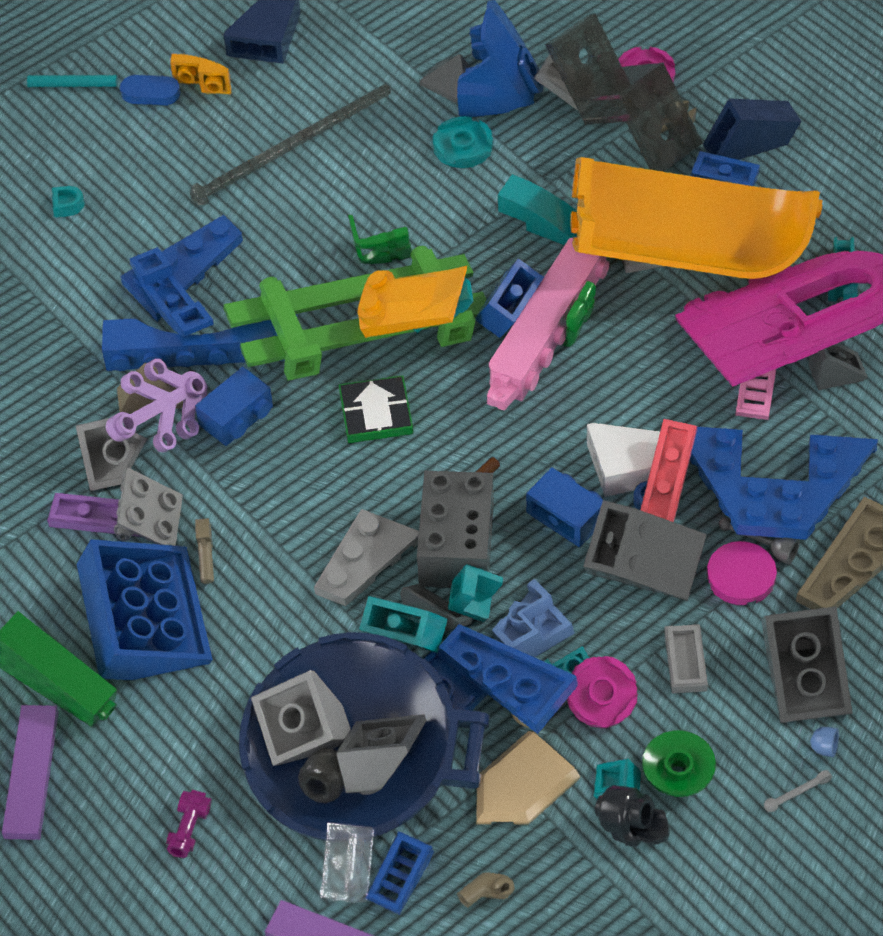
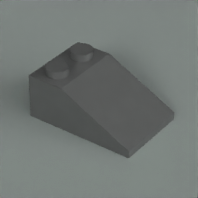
(807, 664)

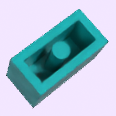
(403, 623)

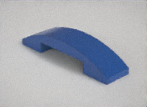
(168, 294)

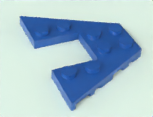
(777, 505)

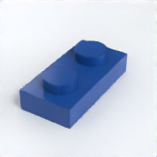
(725, 169)

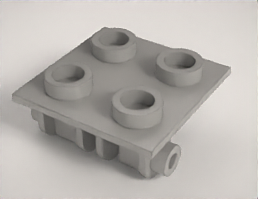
(147, 510)

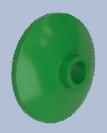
(679, 750)

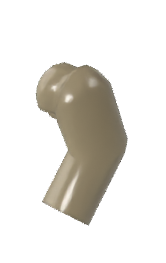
(486, 885)

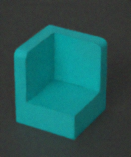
(473, 592)

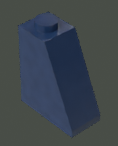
(263, 31)
(751, 128)

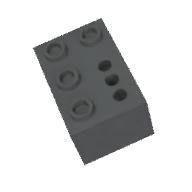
(454, 525)

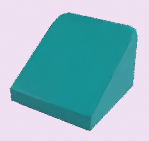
(617, 772)

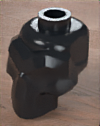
(631, 816)

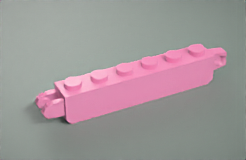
(541, 326)

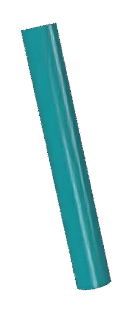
(72, 80)

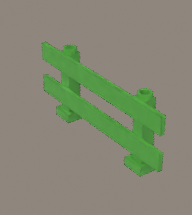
(304, 348)

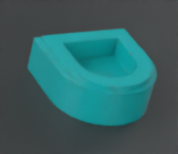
(67, 201)

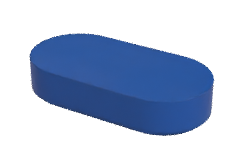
(150, 90)

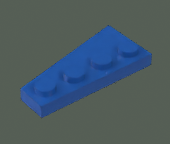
(191, 258)
(512, 678)

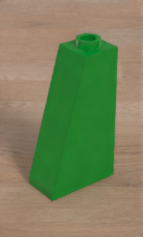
(54, 671)

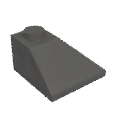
(376, 750)

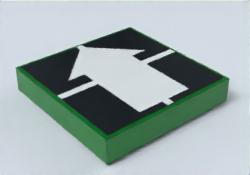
(375, 409)

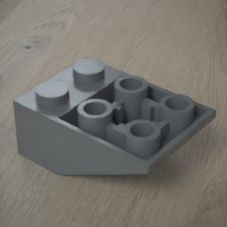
(644, 551)

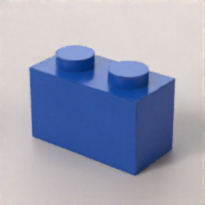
(509, 298)
(234, 406)
(564, 506)

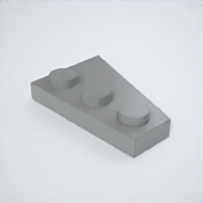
(362, 555)

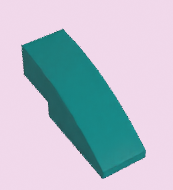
(539, 208)

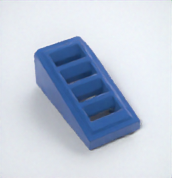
(400, 843)

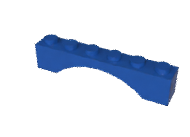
(132, 343)

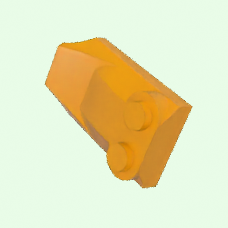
(409, 301)

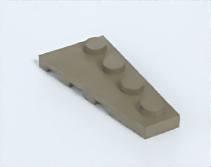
(849, 561)

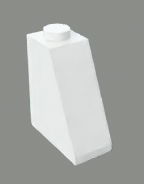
(621, 456)

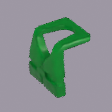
(384, 245)
(579, 313)

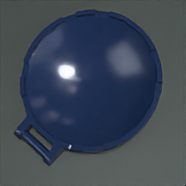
(372, 681)

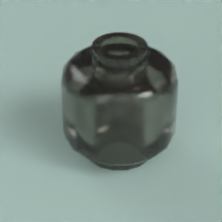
(321, 776)

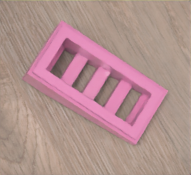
(755, 410)

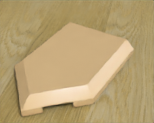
(523, 782)

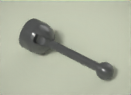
(781, 548)

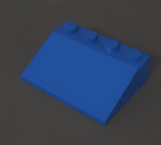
(142, 609)

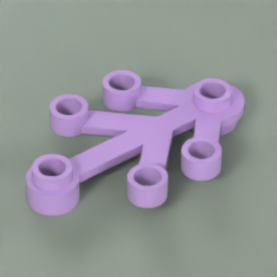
(163, 403)

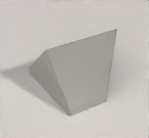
(105, 458)

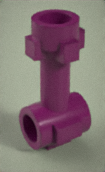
(194, 806)

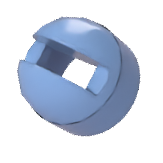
(825, 741)

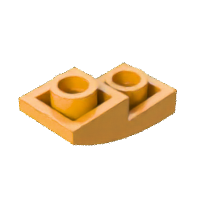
(196, 70)

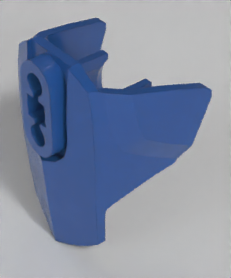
(506, 71)

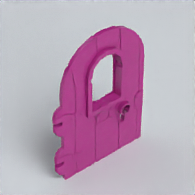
(765, 329)

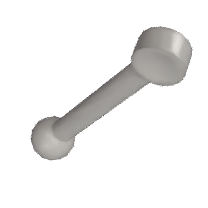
(822, 778)

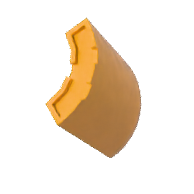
(689, 220)

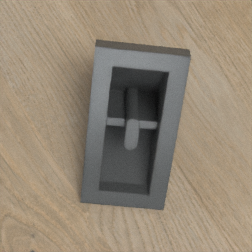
(836, 367)

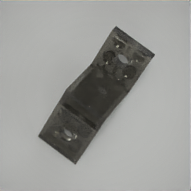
(628, 94)

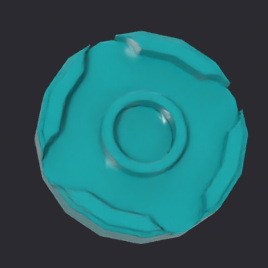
(462, 142)

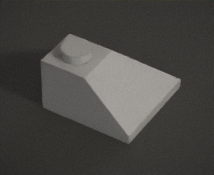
(300, 718)

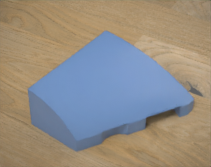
(533, 623)

